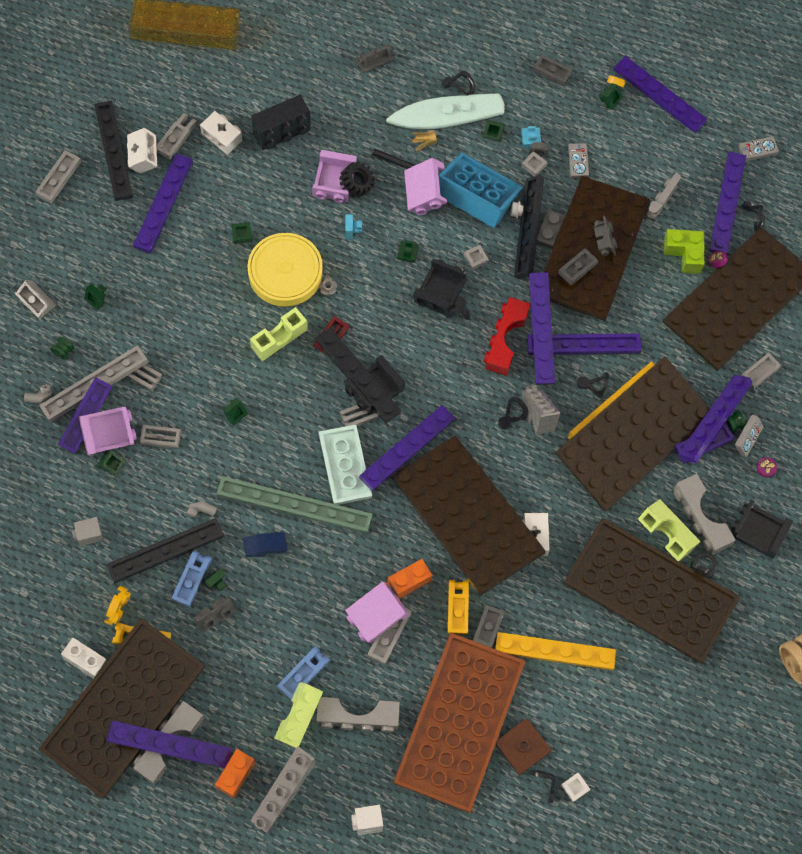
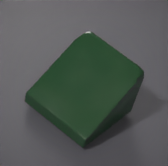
(493, 130)
(111, 462)

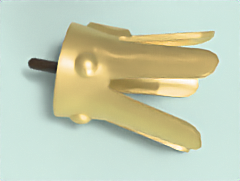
(429, 138)

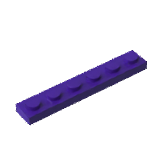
(660, 94)
(727, 202)
(163, 203)
(541, 328)
(592, 344)
(715, 418)
(407, 448)
(168, 744)

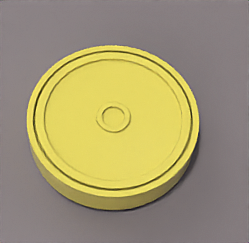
(285, 269)

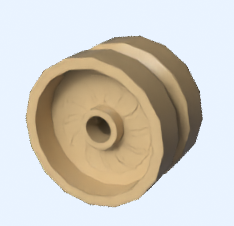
(792, 657)

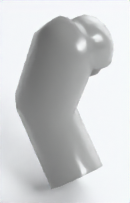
(44, 393)
(201, 506)

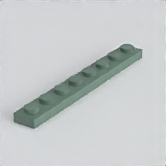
(294, 505)

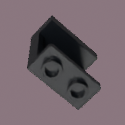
(440, 287)
(386, 378)
(760, 529)

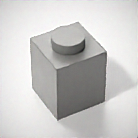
(87, 531)

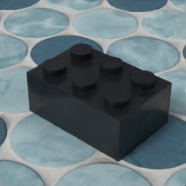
(281, 122)

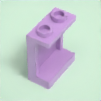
(327, 179)
(424, 187)
(107, 430)
(376, 612)

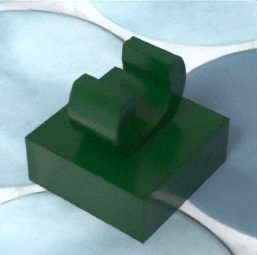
(611, 96)
(241, 232)
(407, 251)
(95, 296)
(234, 411)
(215, 579)

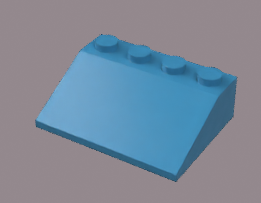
(478, 189)

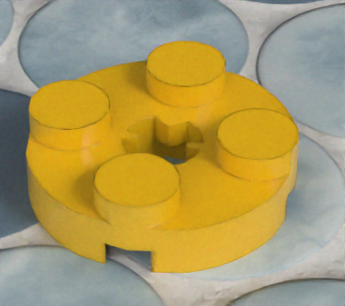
(114, 611)

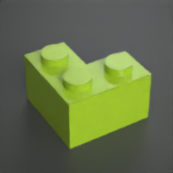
(689, 246)

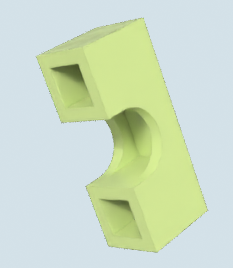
(289, 328)
(661, 518)
(295, 725)

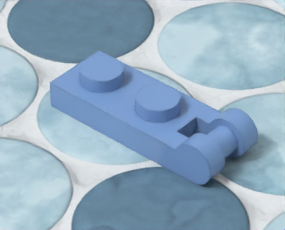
(191, 579)
(303, 672)

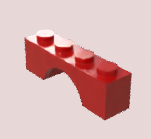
(514, 316)

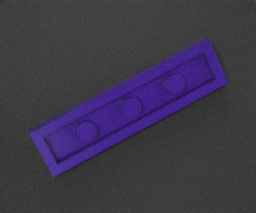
(90, 404)

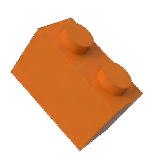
(410, 579)
(235, 773)

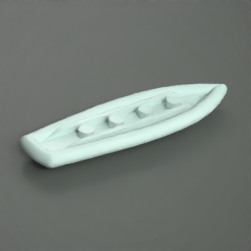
(448, 111)

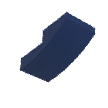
(265, 543)

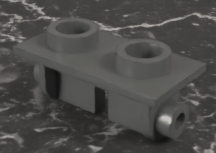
(375, 58)
(604, 230)
(221, 609)

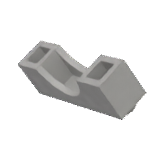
(714, 535)
(383, 717)
(183, 721)

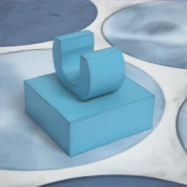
(530, 135)
(352, 227)

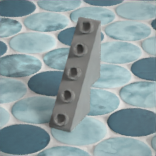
(541, 410)
(283, 789)

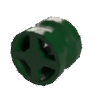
(62, 348)
(736, 421)

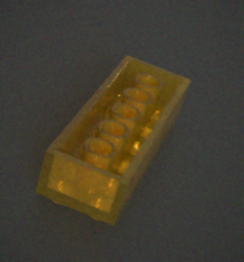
(185, 24)

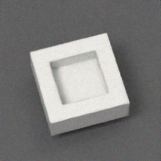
(575, 787)

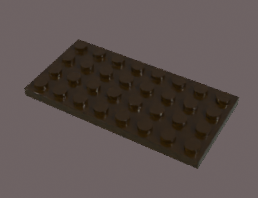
(597, 288)
(737, 299)
(633, 433)
(468, 515)
(651, 590)
(133, 688)

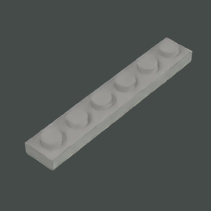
(109, 373)

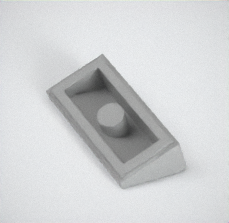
(35, 298)

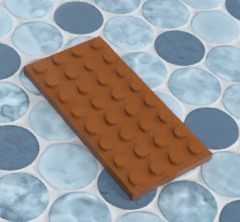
(459, 723)

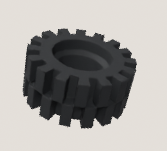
(363, 173)

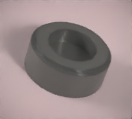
(539, 148)

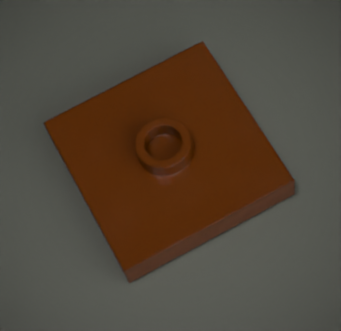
(523, 746)

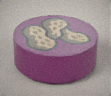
(717, 259)
(766, 467)

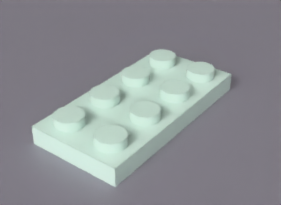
(344, 464)

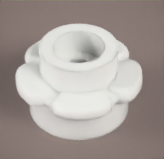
(516, 209)

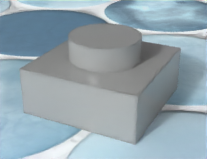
(534, 164)
(476, 257)

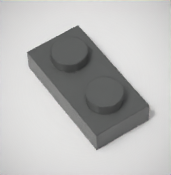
(552, 70)
(550, 228)
(578, 266)
(488, 626)

